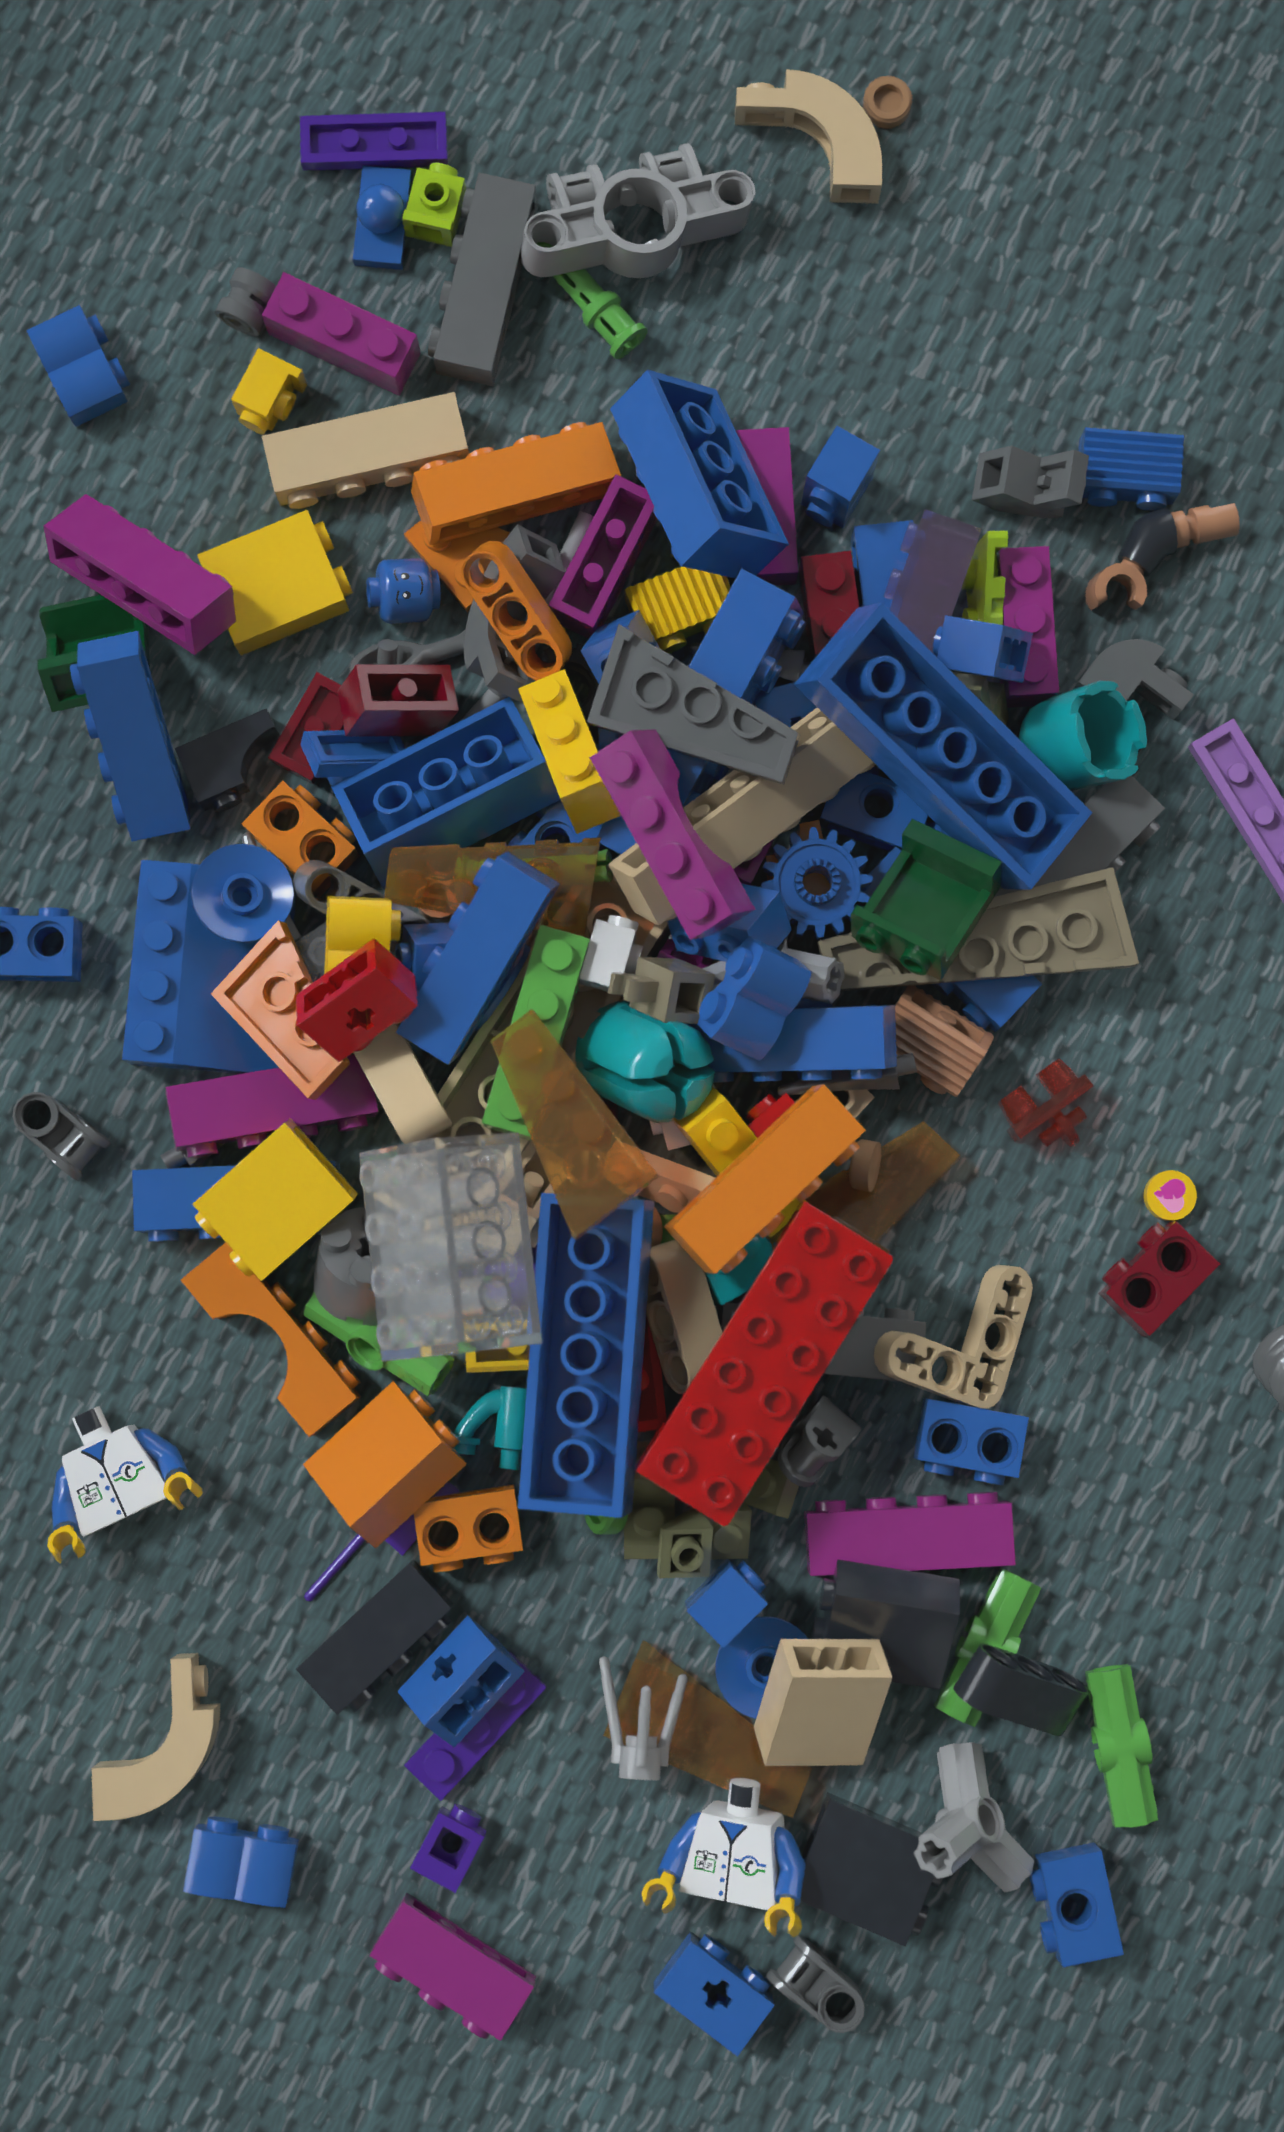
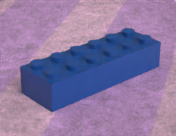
(740, 657)
(942, 745)
(589, 1363)

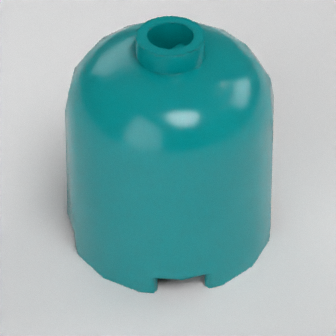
(1086, 735)

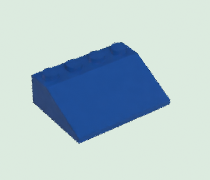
(172, 976)

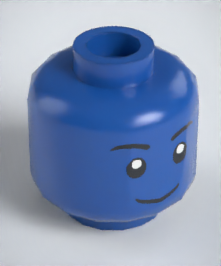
(404, 590)

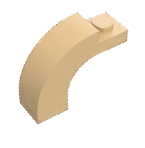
(831, 119)
(143, 1784)

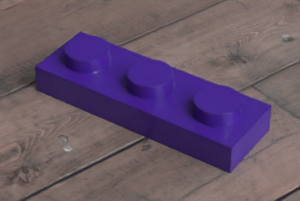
(373, 140)
(443, 1766)

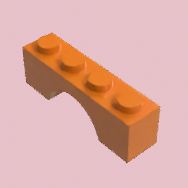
(314, 1385)

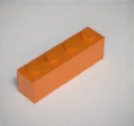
(514, 482)
(765, 1179)

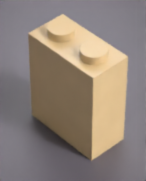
(822, 1702)

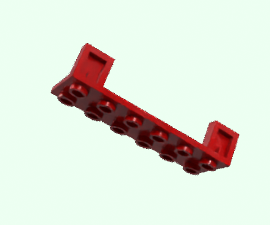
(764, 1364)

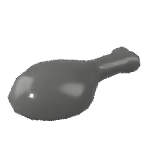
(410, 653)

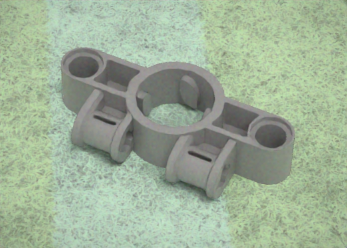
(665, 182)

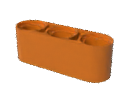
(517, 586)

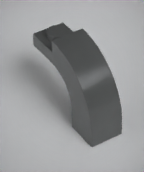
(483, 648)

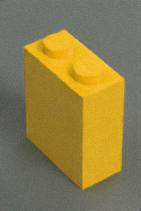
(279, 580)
(273, 1200)

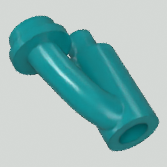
(510, 1409)

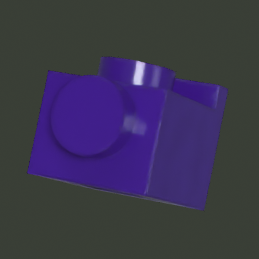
(445, 1865)

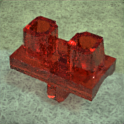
(1063, 1088)

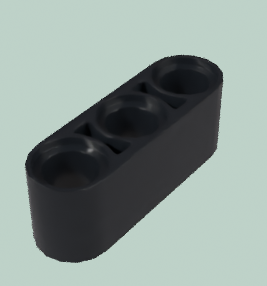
(1020, 1690)

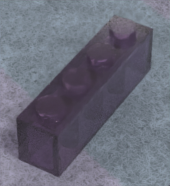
(933, 573)

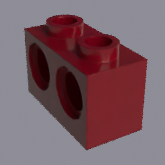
(1165, 1287)

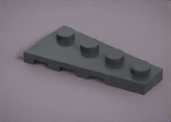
(689, 711)

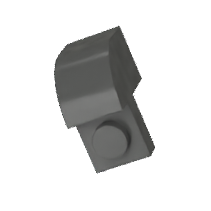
(1030, 484)
(1133, 669)

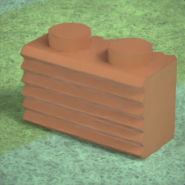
(941, 1040)

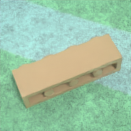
(363, 450)

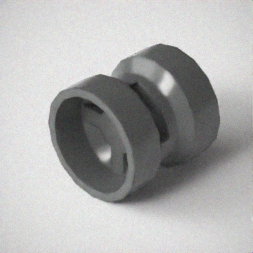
(245, 301)

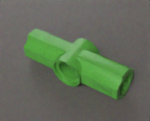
(362, 1344)
(996, 1624)
(1123, 1746)

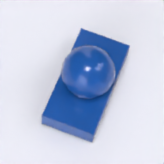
(379, 222)
(342, 757)

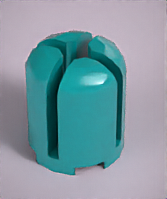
(645, 1063)

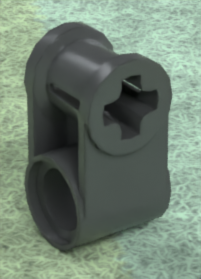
(61, 1135)
(817, 1441)
(815, 1984)

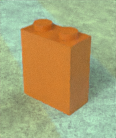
(386, 1463)

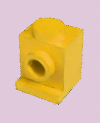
(267, 392)

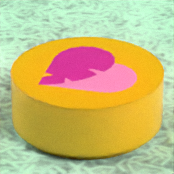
(1170, 1195)

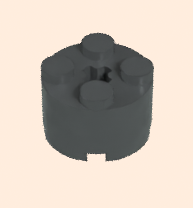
(345, 1268)

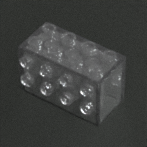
(450, 1246)

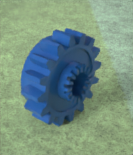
(831, 861)

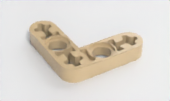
(966, 1365)

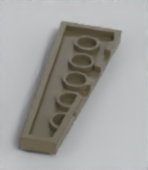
(1031, 932)

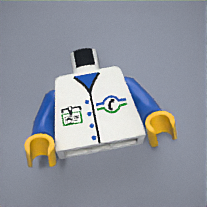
(112, 1479)
(735, 1857)

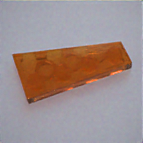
(577, 1137)

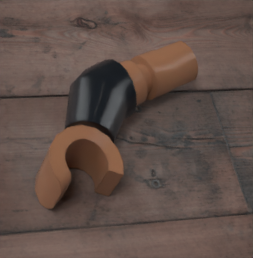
(1152, 540)

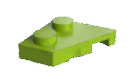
(982, 581)

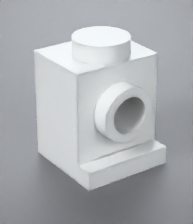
(610, 951)

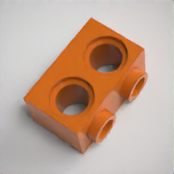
(295, 845)
(466, 1512)

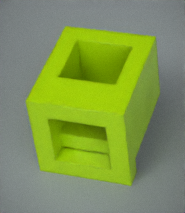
(435, 219)

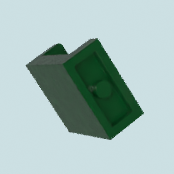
(77, 623)
(927, 901)

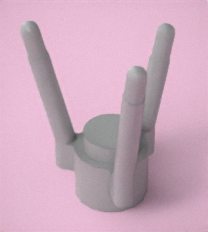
(640, 1756)

